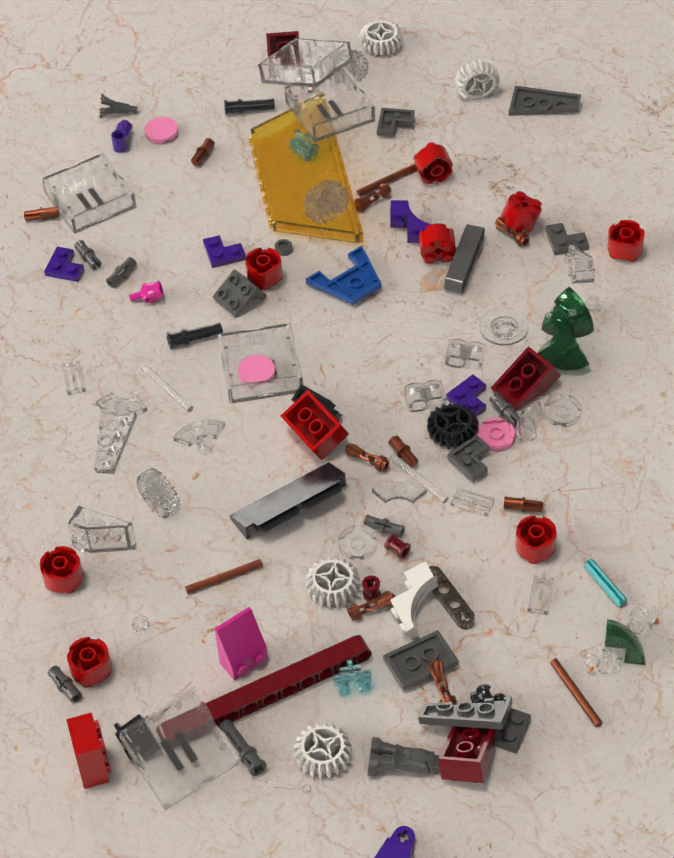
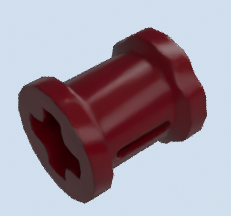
(397, 546)
(368, 586)

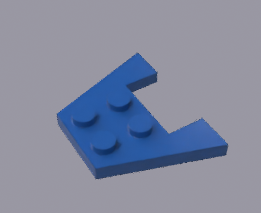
(352, 284)

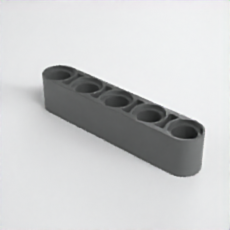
(464, 258)

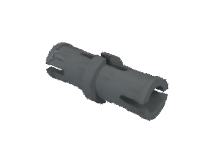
(88, 254)
(113, 279)
(505, 409)
(384, 526)
(64, 684)

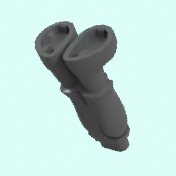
(404, 758)

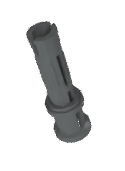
(247, 753)

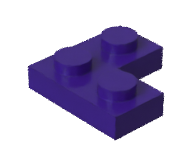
(220, 255)
(62, 267)
(466, 394)

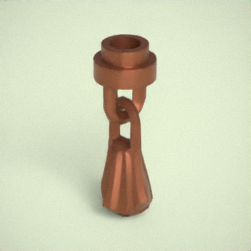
(364, 202)
(521, 239)
(355, 451)
(381, 601)
(437, 671)

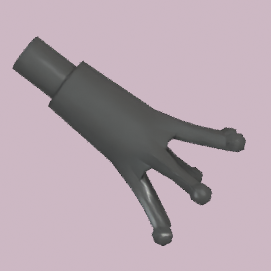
(115, 107)

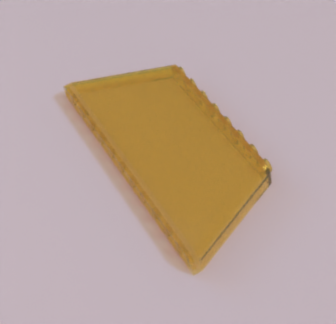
(289, 177)

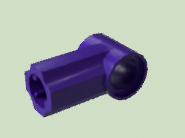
(121, 136)

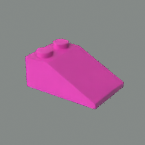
(240, 644)

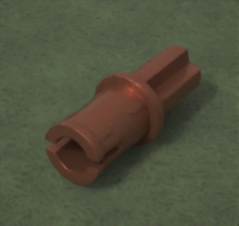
(202, 151)
(41, 213)
(403, 450)
(522, 504)

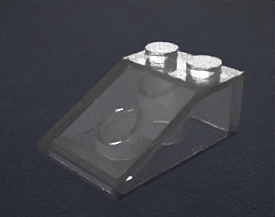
(100, 532)

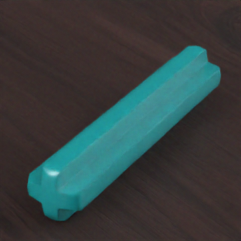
(605, 582)

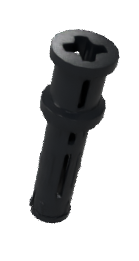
(240, 105)
(185, 336)

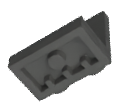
(237, 292)

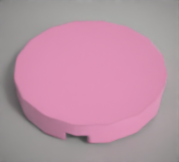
(161, 130)
(256, 369)
(497, 434)

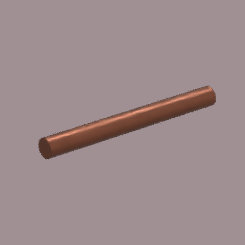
(387, 179)
(223, 576)
(576, 692)

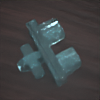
(302, 145)
(343, 681)

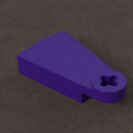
(394, 847)

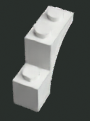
(419, 584)

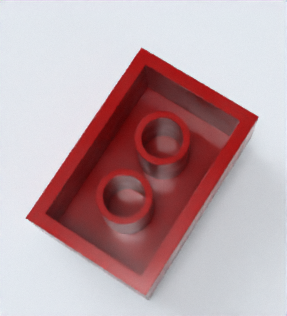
(314, 425)
(89, 750)

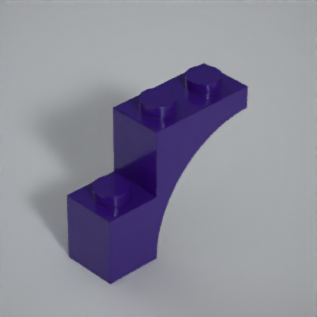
(402, 217)

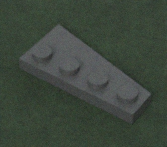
(542, 101)
(485, 714)

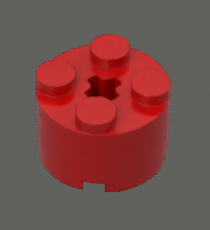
(433, 163)
(521, 212)
(625, 240)
(437, 243)
(264, 267)
(536, 539)
(61, 570)
(89, 661)

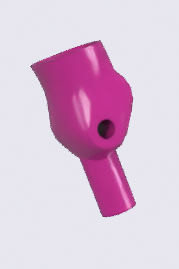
(149, 292)

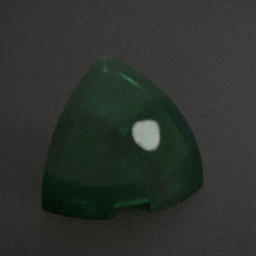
(568, 312)
(564, 352)
(621, 636)

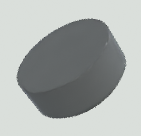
(283, 247)

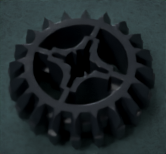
(452, 420)

